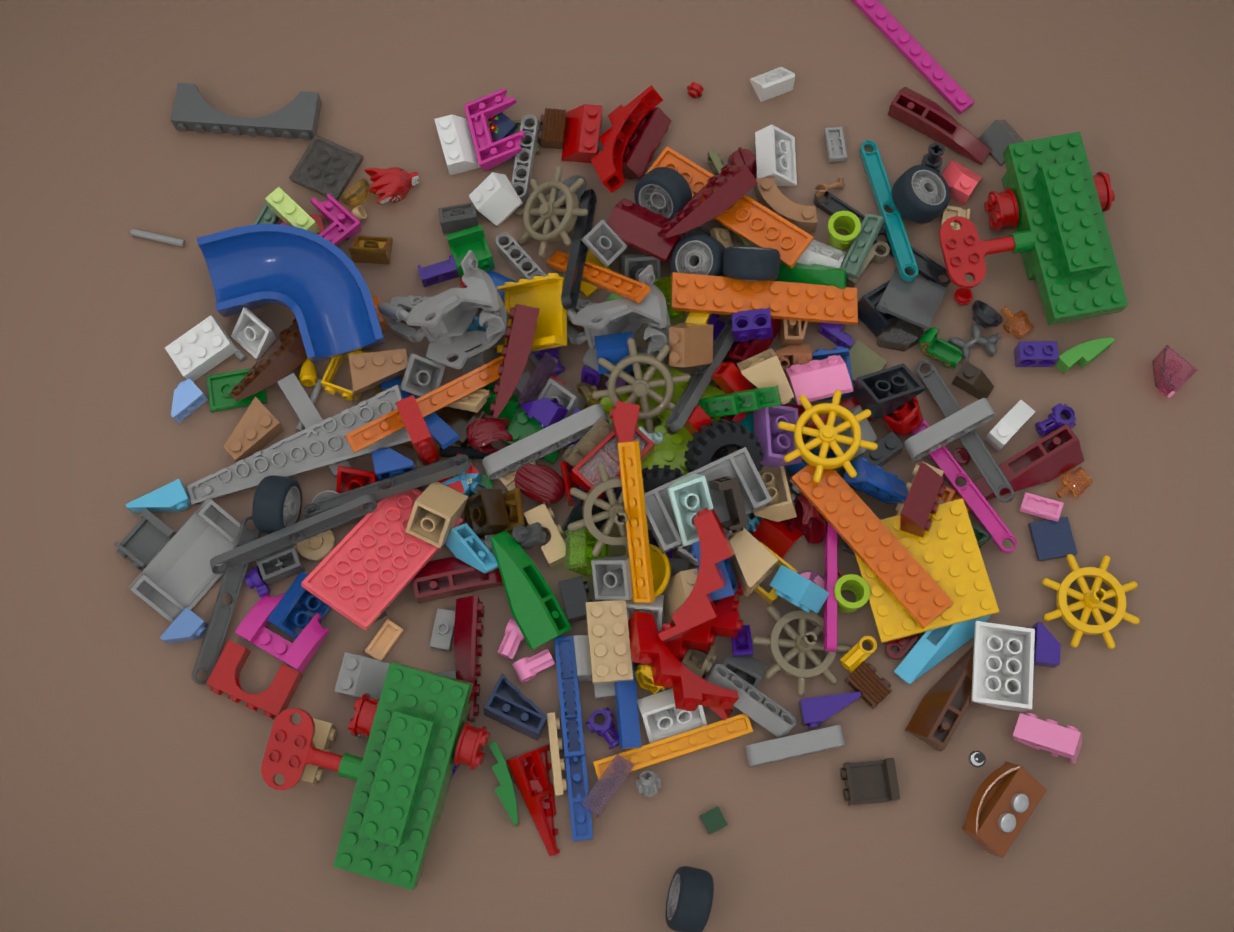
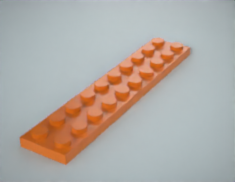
(746, 216)
(784, 299)
(874, 544)

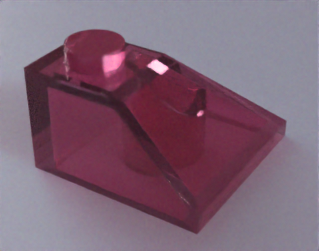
(1171, 371)

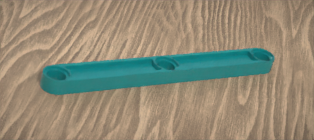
(893, 223)

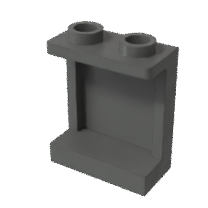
(145, 540)

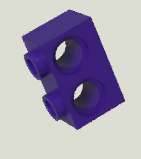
(751, 322)
(1036, 354)

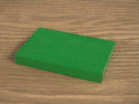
(221, 386)

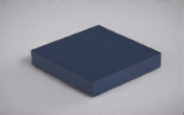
(1052, 539)

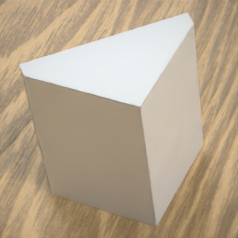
(773, 83)
(252, 334)

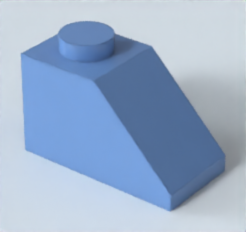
(185, 628)

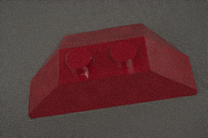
(743, 350)

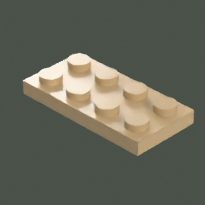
(609, 641)

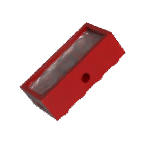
(586, 471)

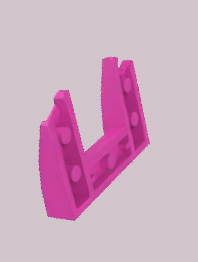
(478, 112)
(342, 222)
(295, 654)

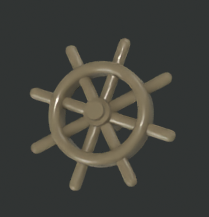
(550, 212)
(641, 384)
(614, 512)
(801, 644)

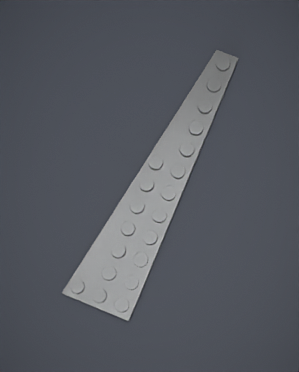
(304, 451)

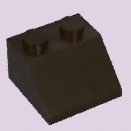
(486, 512)

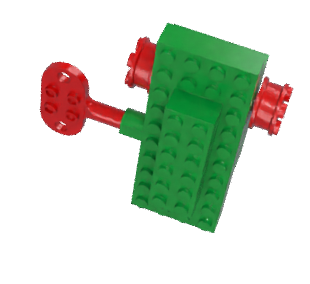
(1057, 230)
(405, 773)

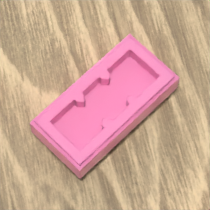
(1041, 507)

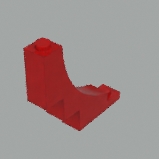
(699, 604)

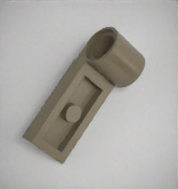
(872, 257)
(589, 441)

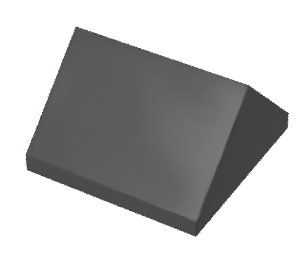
(998, 137)
(457, 218)

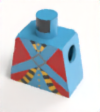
(465, 482)

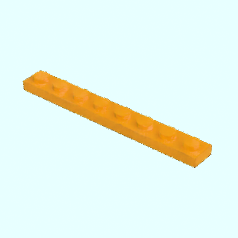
(637, 522)
(681, 744)

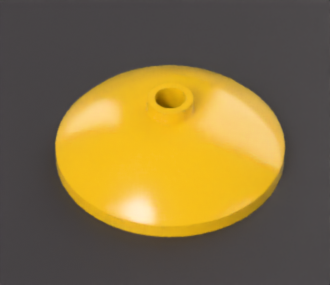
(660, 570)

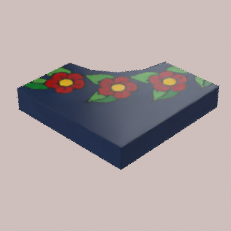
(501, 127)

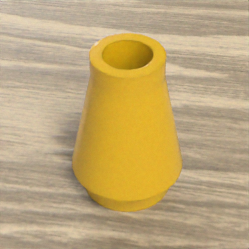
(308, 374)

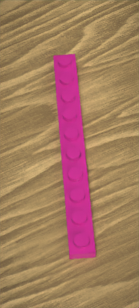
(915, 54)

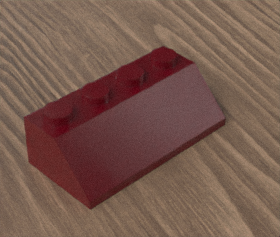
(644, 143)
(640, 227)

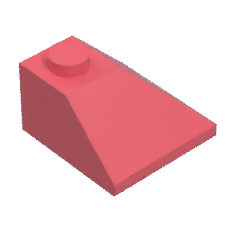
(961, 181)

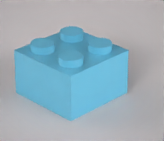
(798, 590)

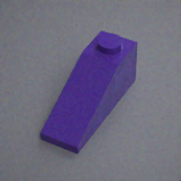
(819, 709)

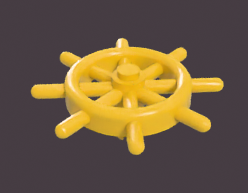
(827, 436)
(1090, 601)

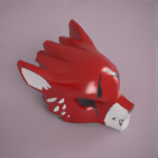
(390, 183)

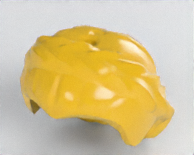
(645, 678)

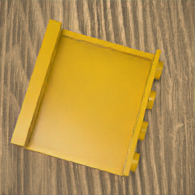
(545, 295)

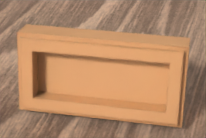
(384, 640)

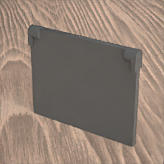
(912, 300)

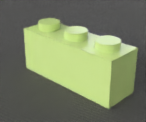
(289, 211)

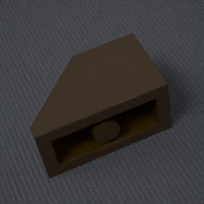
(973, 381)

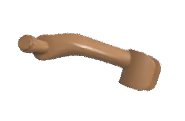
(822, 188)

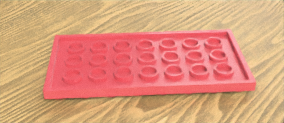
(372, 562)

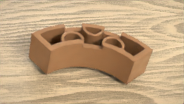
(771, 197)

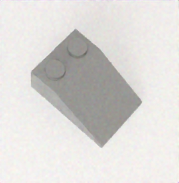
(361, 676)

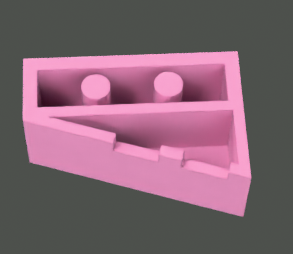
(1048, 736)

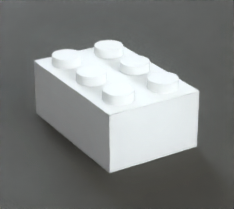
(201, 348)

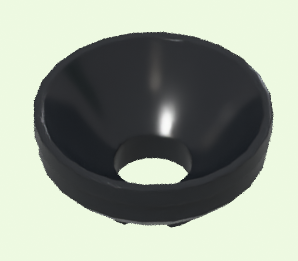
(985, 315)

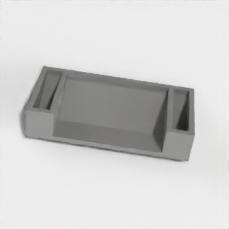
(737, 465)
(182, 567)

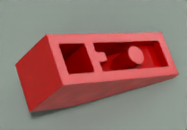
(625, 420)

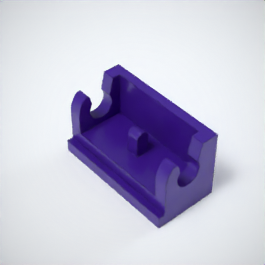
(438, 272)

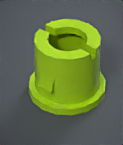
(846, 222)
(855, 585)

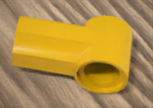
(857, 654)

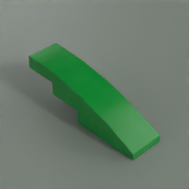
(812, 274)
(741, 401)
(506, 790)

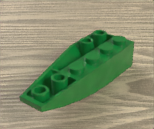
(528, 593)

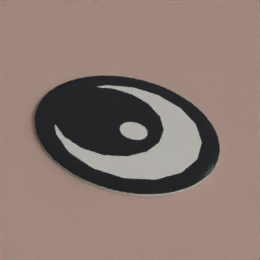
(977, 759)

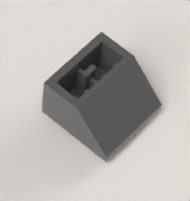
(280, 565)

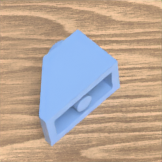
(186, 400)

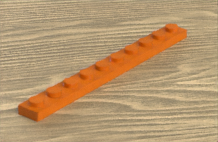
(427, 404)

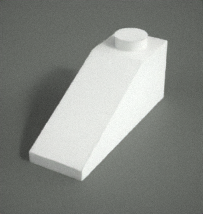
(1009, 425)

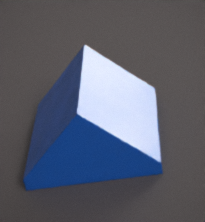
(612, 348)

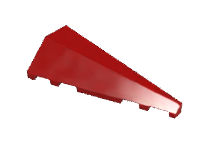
(533, 780)

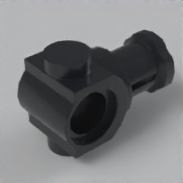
(933, 158)

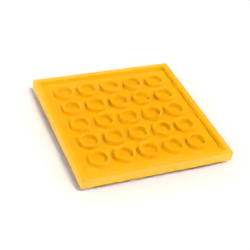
(951, 559)

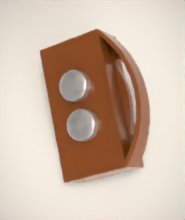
(1002, 808)

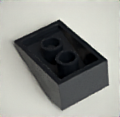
(870, 316)
(886, 390)

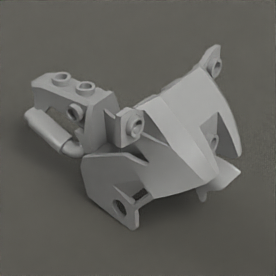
(448, 316)
(622, 317)

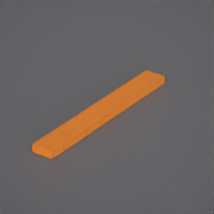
(603, 278)

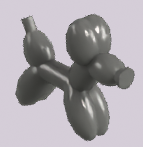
(989, 343)

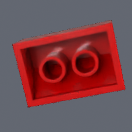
(582, 133)

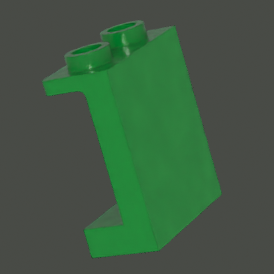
(470, 239)

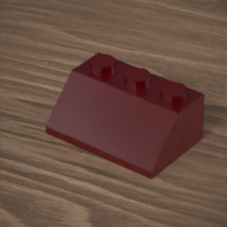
(922, 501)

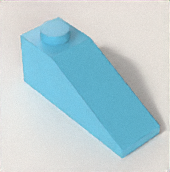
(168, 498)
(470, 549)

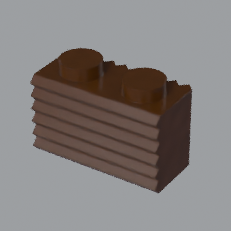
(553, 128)
(872, 688)

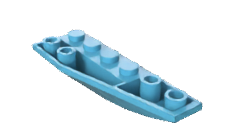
(934, 648)

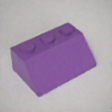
(775, 441)

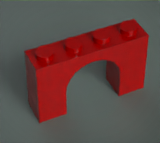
(729, 380)
(418, 430)
(226, 680)

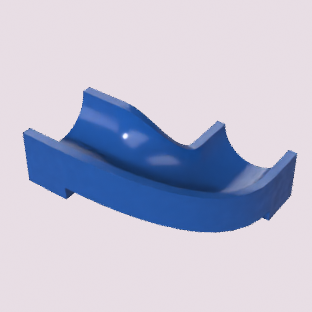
(297, 271)

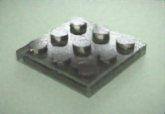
(326, 167)

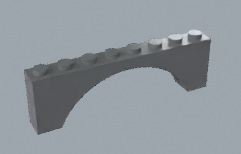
(295, 120)

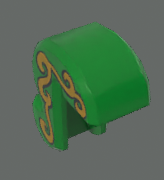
(939, 349)

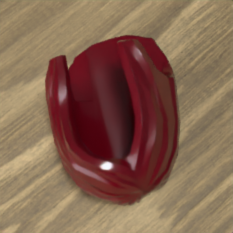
(487, 430)
(540, 483)
(808, 520)

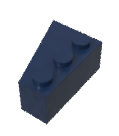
(514, 710)

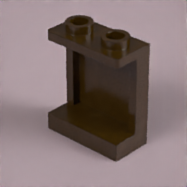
(459, 420)
(734, 503)
(870, 782)

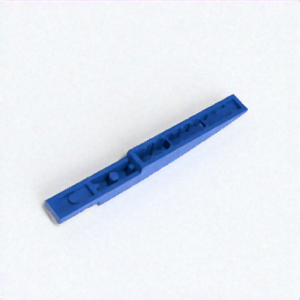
(573, 738)

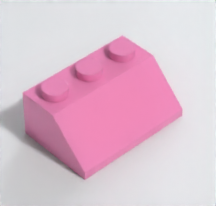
(819, 378)

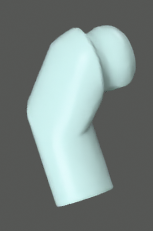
(655, 437)

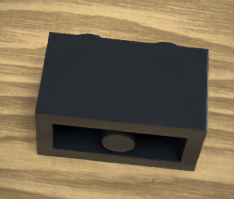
(574, 598)

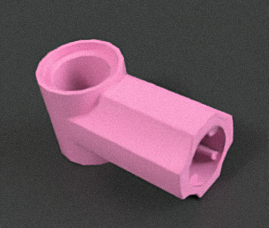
(511, 640)
(528, 668)

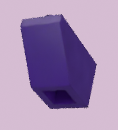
(546, 411)
(1045, 647)

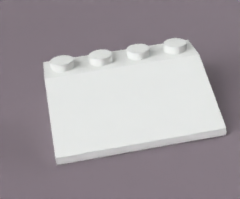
(1003, 666)

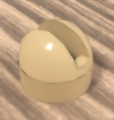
(359, 212)

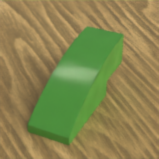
(1083, 354)

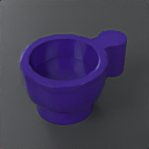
(255, 580)

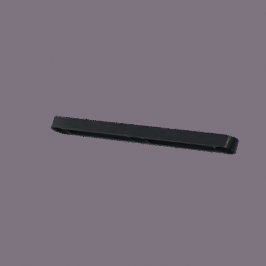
(578, 252)
(927, 267)

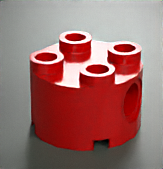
(905, 418)

